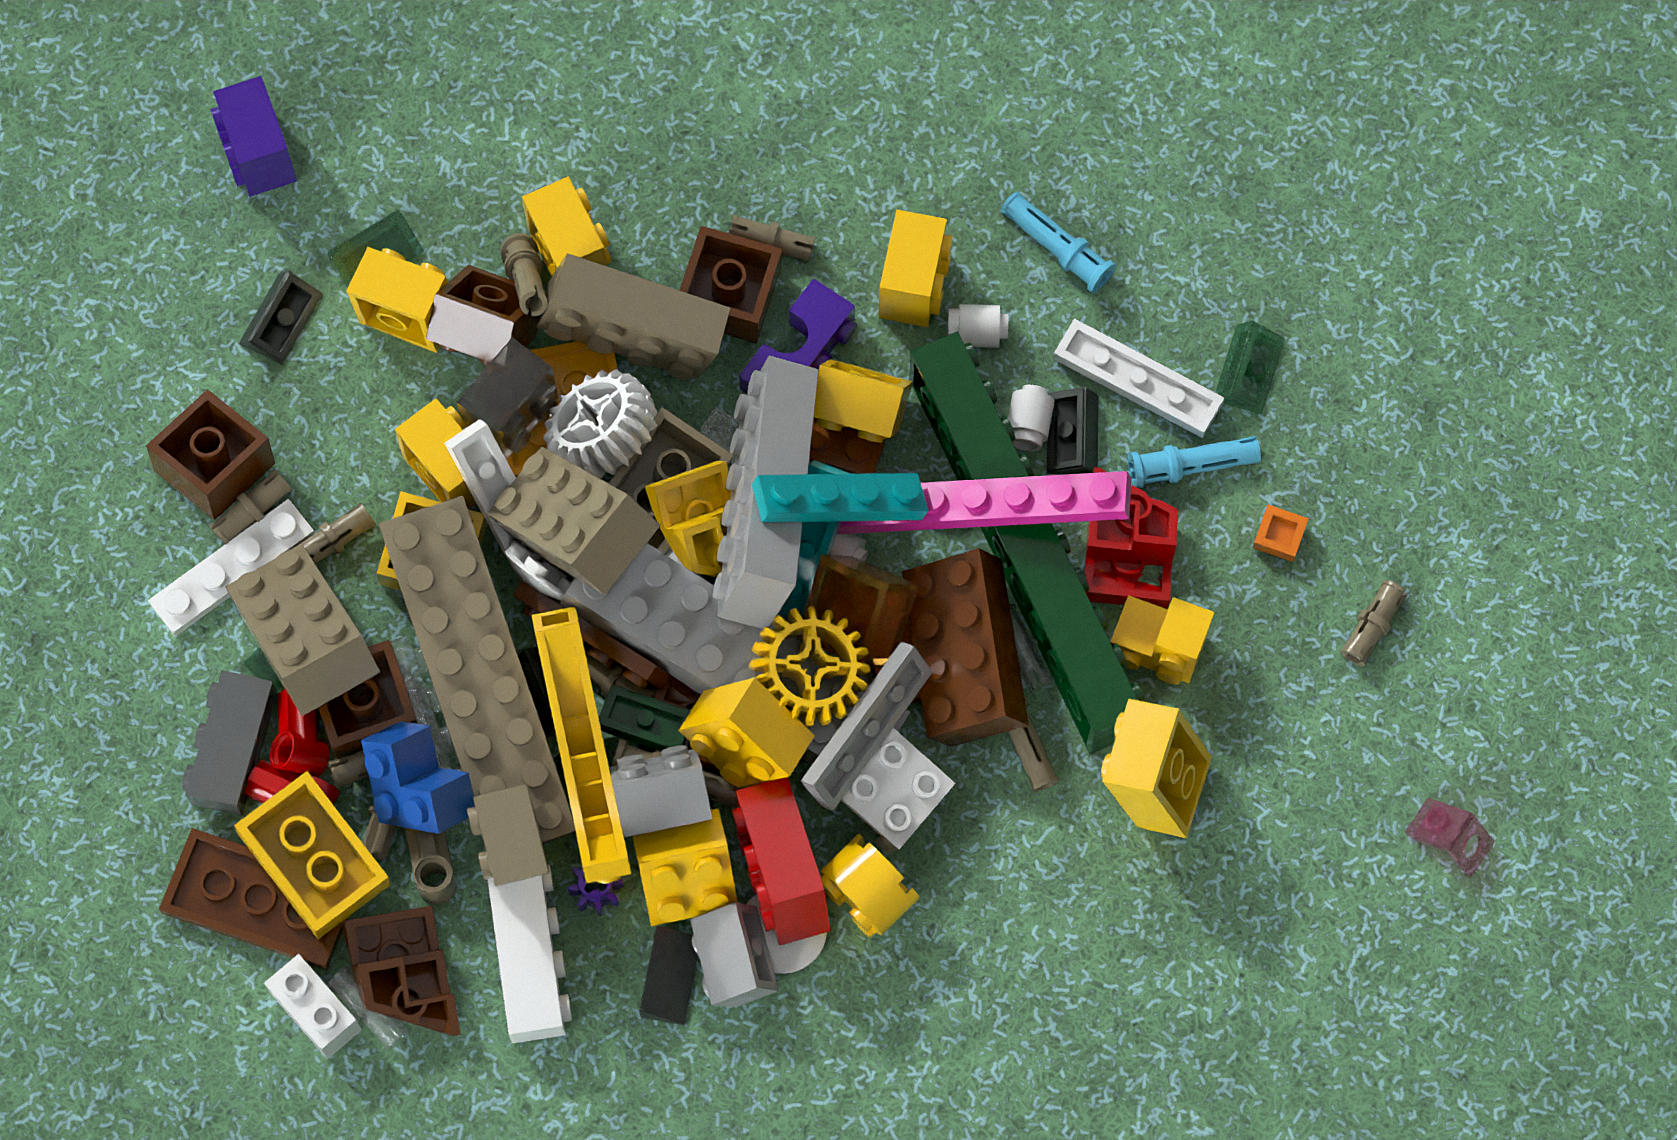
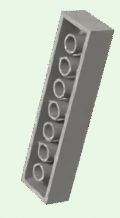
(674, 623)

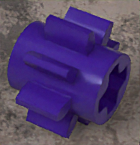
(596, 898)

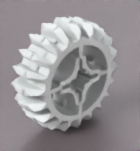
(601, 422)

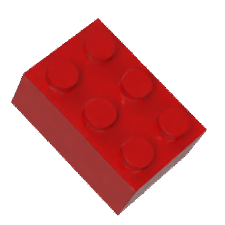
(780, 861)

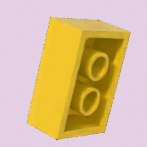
(1156, 767)
(312, 855)

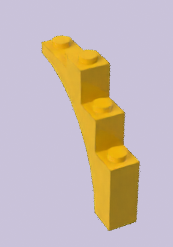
(581, 746)

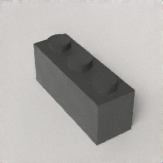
(229, 742)

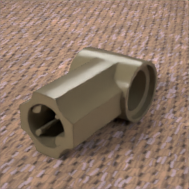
(431, 855)

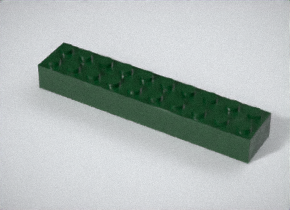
(1033, 555)

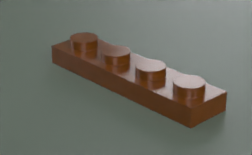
(604, 647)

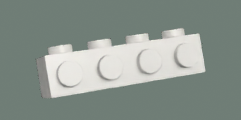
(528, 959)

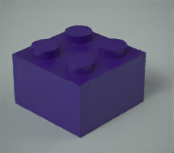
(252, 137)

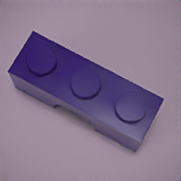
(824, 322)

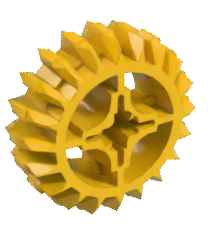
(827, 666)

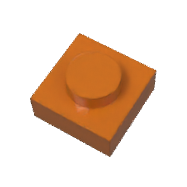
(1280, 533)

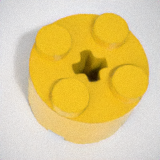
(868, 886)

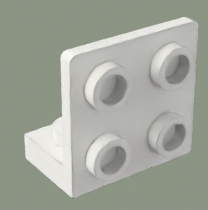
(896, 791)

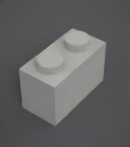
(733, 955)

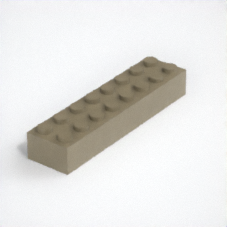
(474, 659)

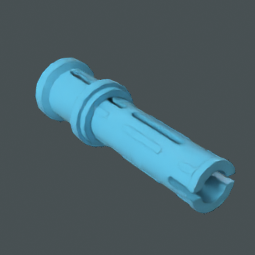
(1071, 252)
(1174, 463)

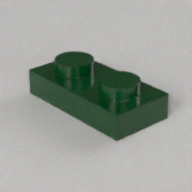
(642, 719)

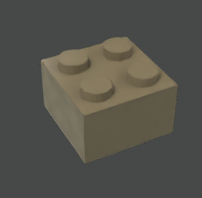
(509, 835)

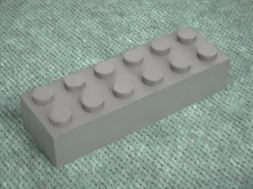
(770, 440)

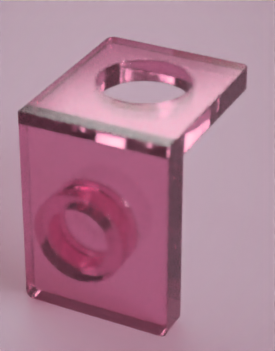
(1450, 830)

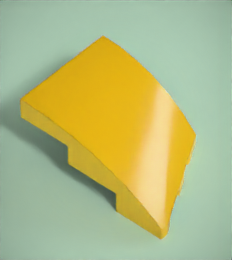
(691, 515)

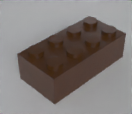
(969, 643)

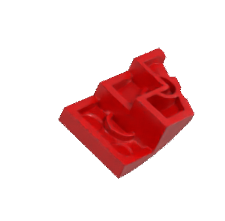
(1120, 547)

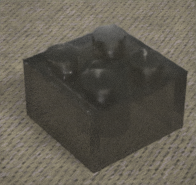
(511, 396)

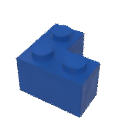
(409, 783)

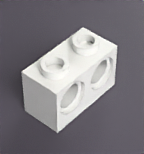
(313, 1006)

